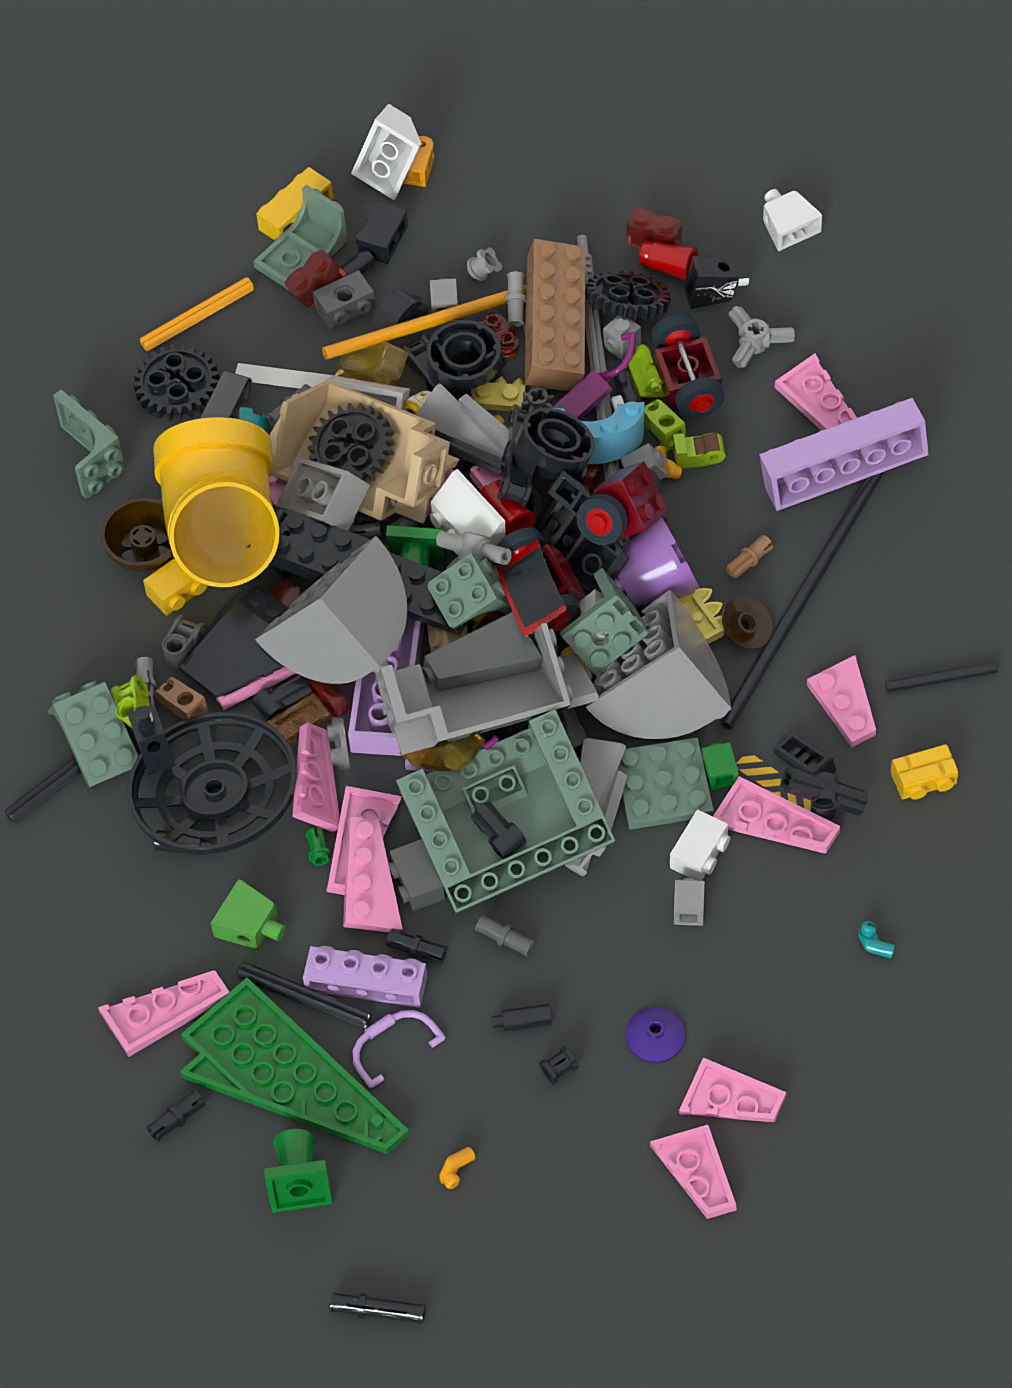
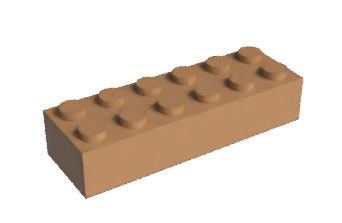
(555, 315)

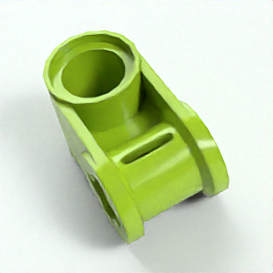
(129, 697)

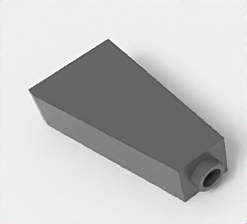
(483, 655)

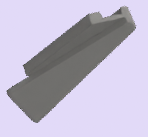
(465, 421)
(600, 765)

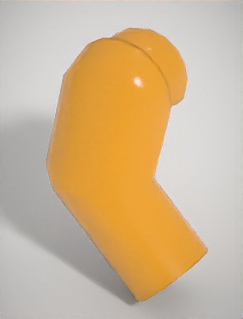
(452, 1164)

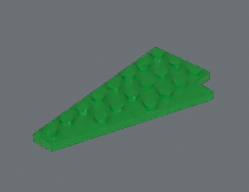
(269, 1061)

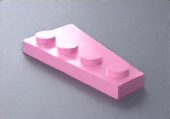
(771, 817)

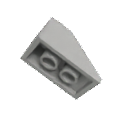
(323, 493)

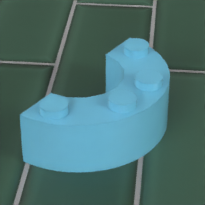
(618, 433)

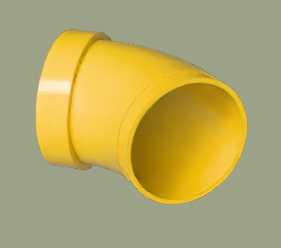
(218, 498)

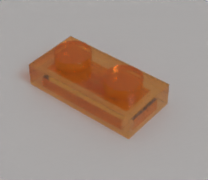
(305, 711)

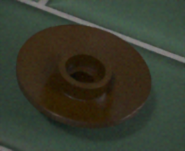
(754, 618)

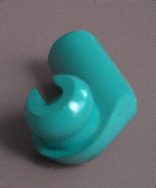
(872, 942)

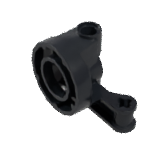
(450, 355)
(544, 445)

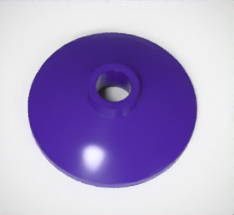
(655, 1046)

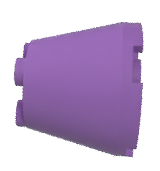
(654, 567)

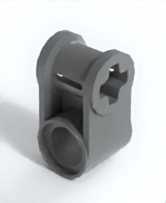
(181, 638)

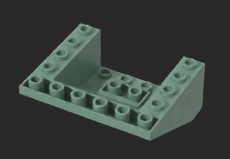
(530, 782)

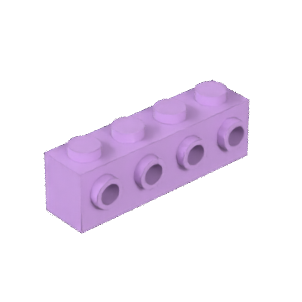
(365, 976)

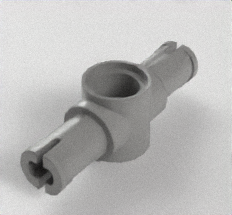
(475, 544)

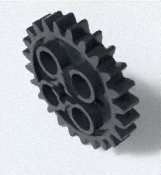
(627, 295)
(176, 381)
(358, 423)

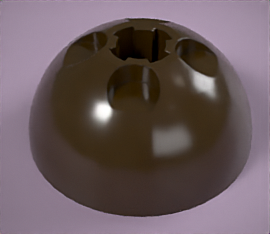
(137, 535)

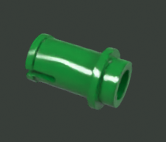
(319, 853)

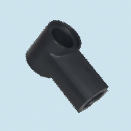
(273, 702)
(502, 836)

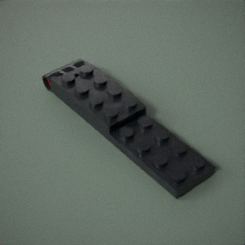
(314, 548)

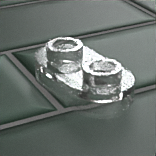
(336, 733)

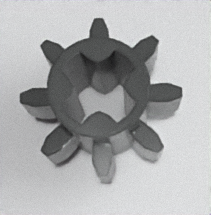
(536, 398)

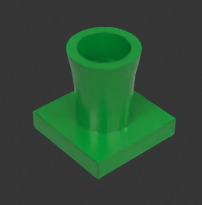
(415, 544)
(297, 1179)

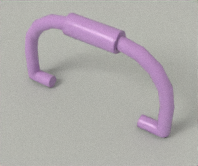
(380, 1026)

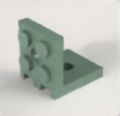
(613, 615)

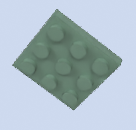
(664, 783)

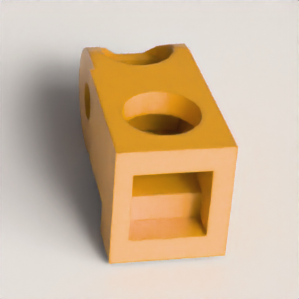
(422, 164)

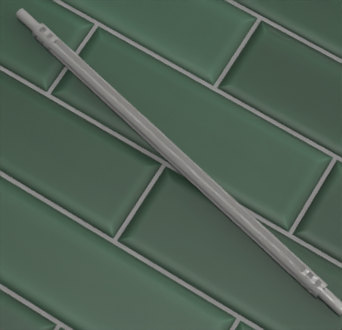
(597, 356)

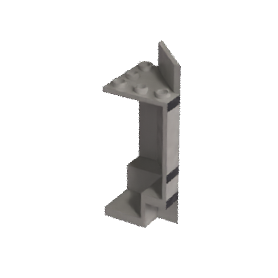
(429, 717)

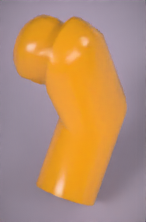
(674, 471)

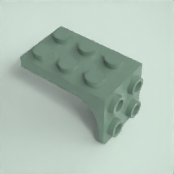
(316, 228)
(102, 441)
(469, 590)
(95, 732)

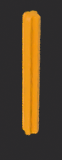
(196, 314)

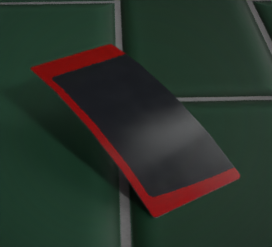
(530, 589)

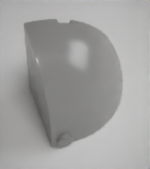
(343, 620)
(664, 681)

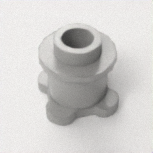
(483, 264)

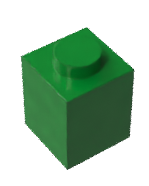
(719, 766)

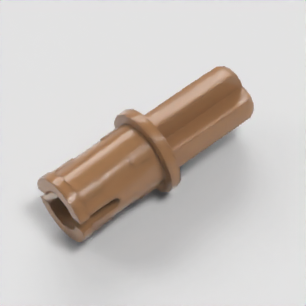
(749, 557)

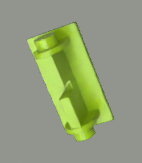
(645, 374)

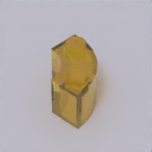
(373, 364)
(448, 755)

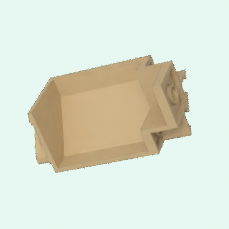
(414, 469)

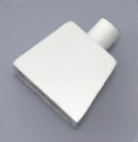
(790, 218)

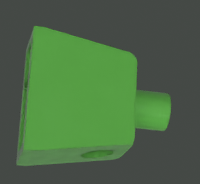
(247, 918)

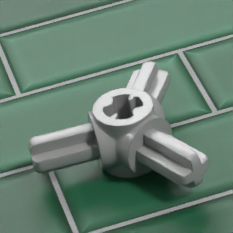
(755, 336)

